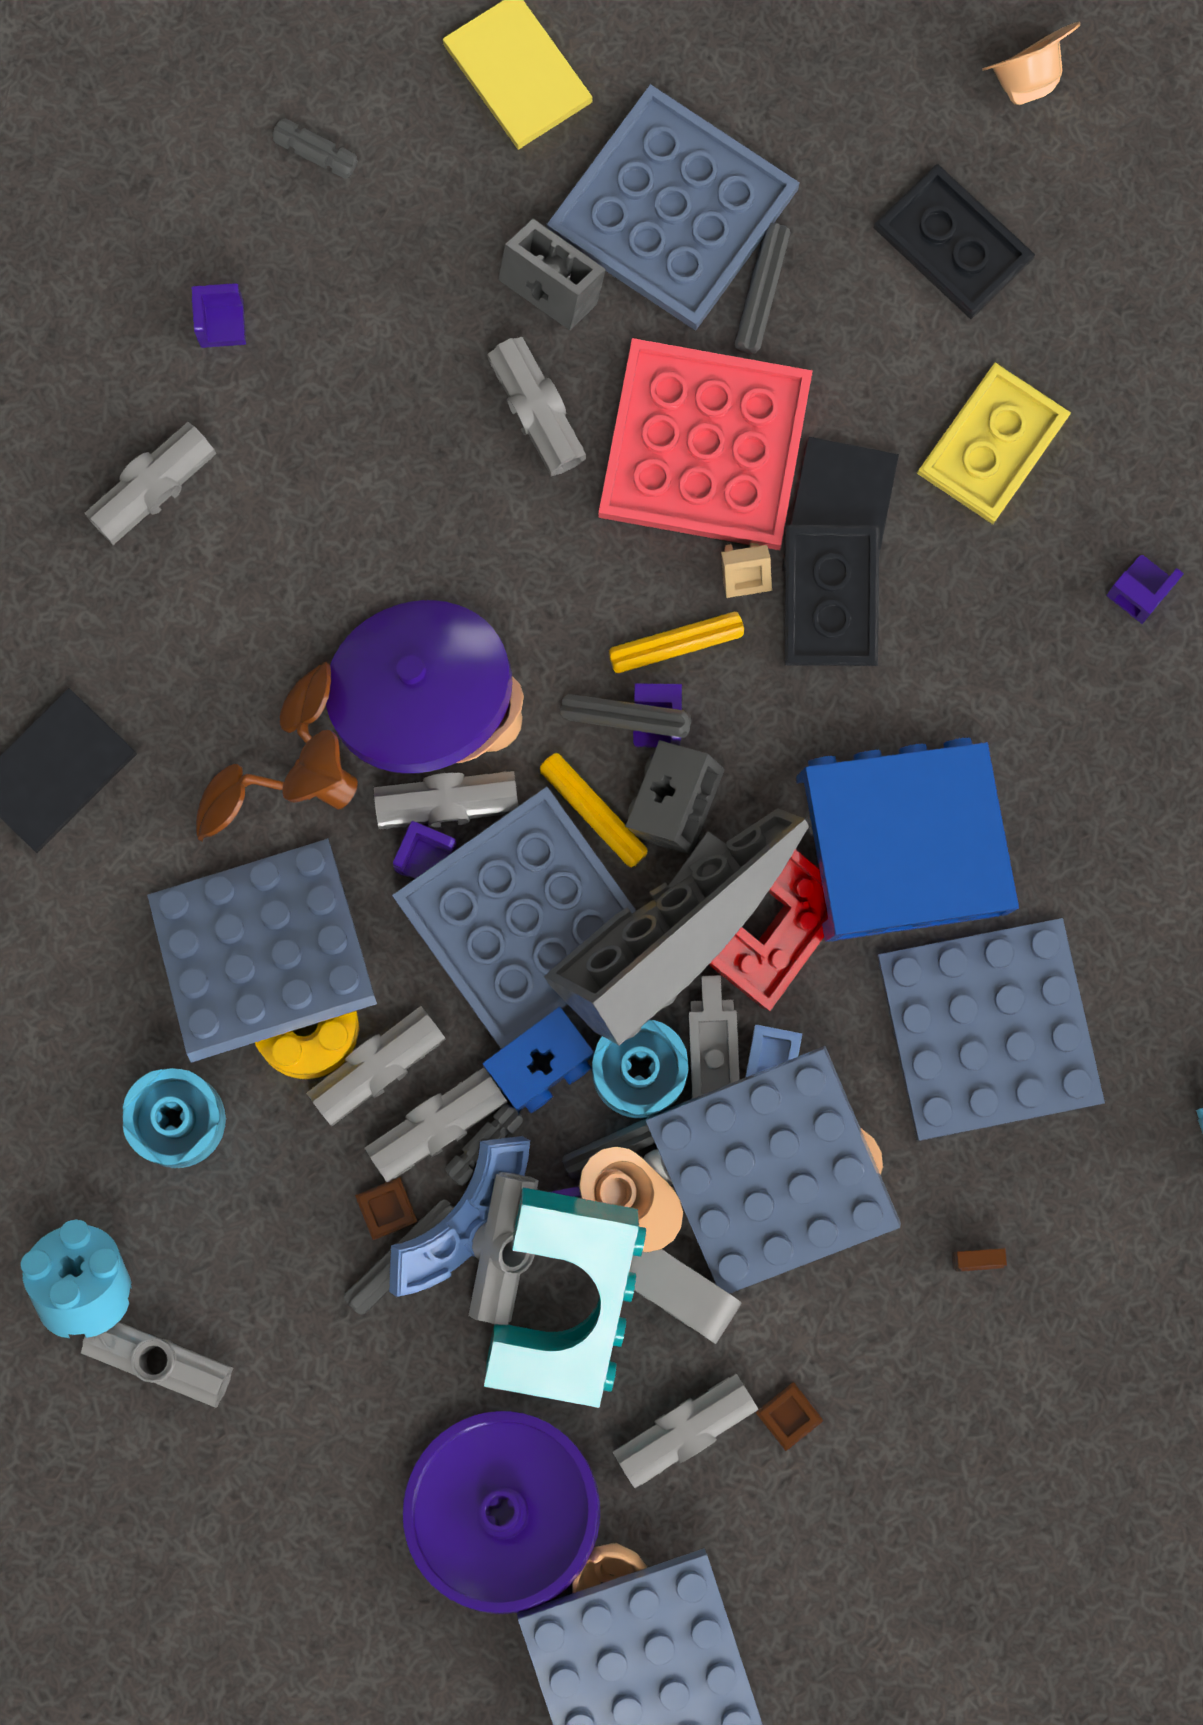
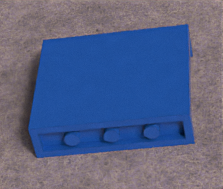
(909, 839)

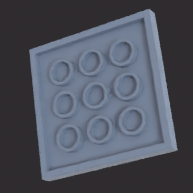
(673, 207)
(512, 912)
(260, 950)
(990, 1029)
(773, 1171)
(641, 1651)

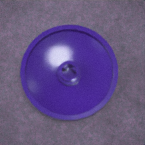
(419, 686)
(501, 1512)

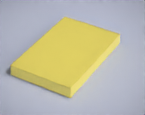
(517, 71)
(993, 443)

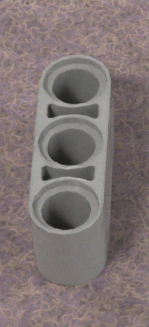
(684, 1293)

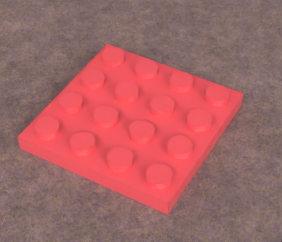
(705, 444)

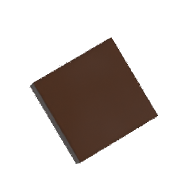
(386, 1209)
(979, 1259)
(789, 1416)

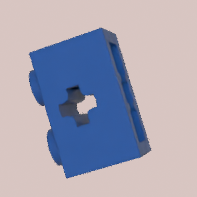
(552, 1036)

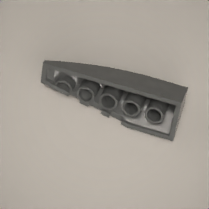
(653, 954)

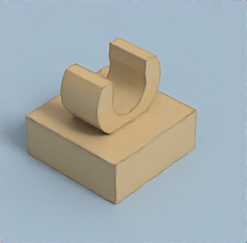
(746, 570)

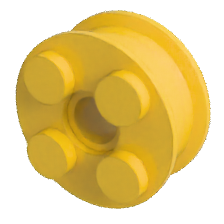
(314, 1054)

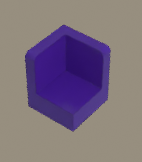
(218, 315)
(1142, 588)
(660, 696)
(422, 850)

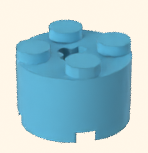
(637, 1095)
(146, 1119)
(77, 1280)

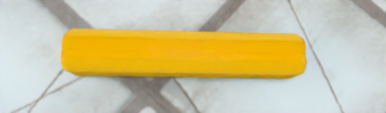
(676, 642)
(593, 810)

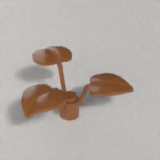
(313, 775)

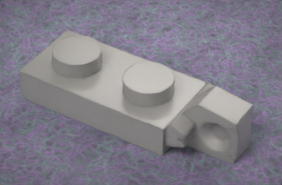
(713, 1039)

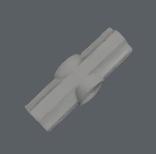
(536, 405)
(150, 482)
(445, 799)
(375, 1066)
(435, 1125)
(492, 1245)
(185, 1370)
(685, 1430)

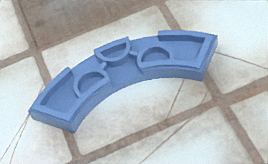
(446, 1246)

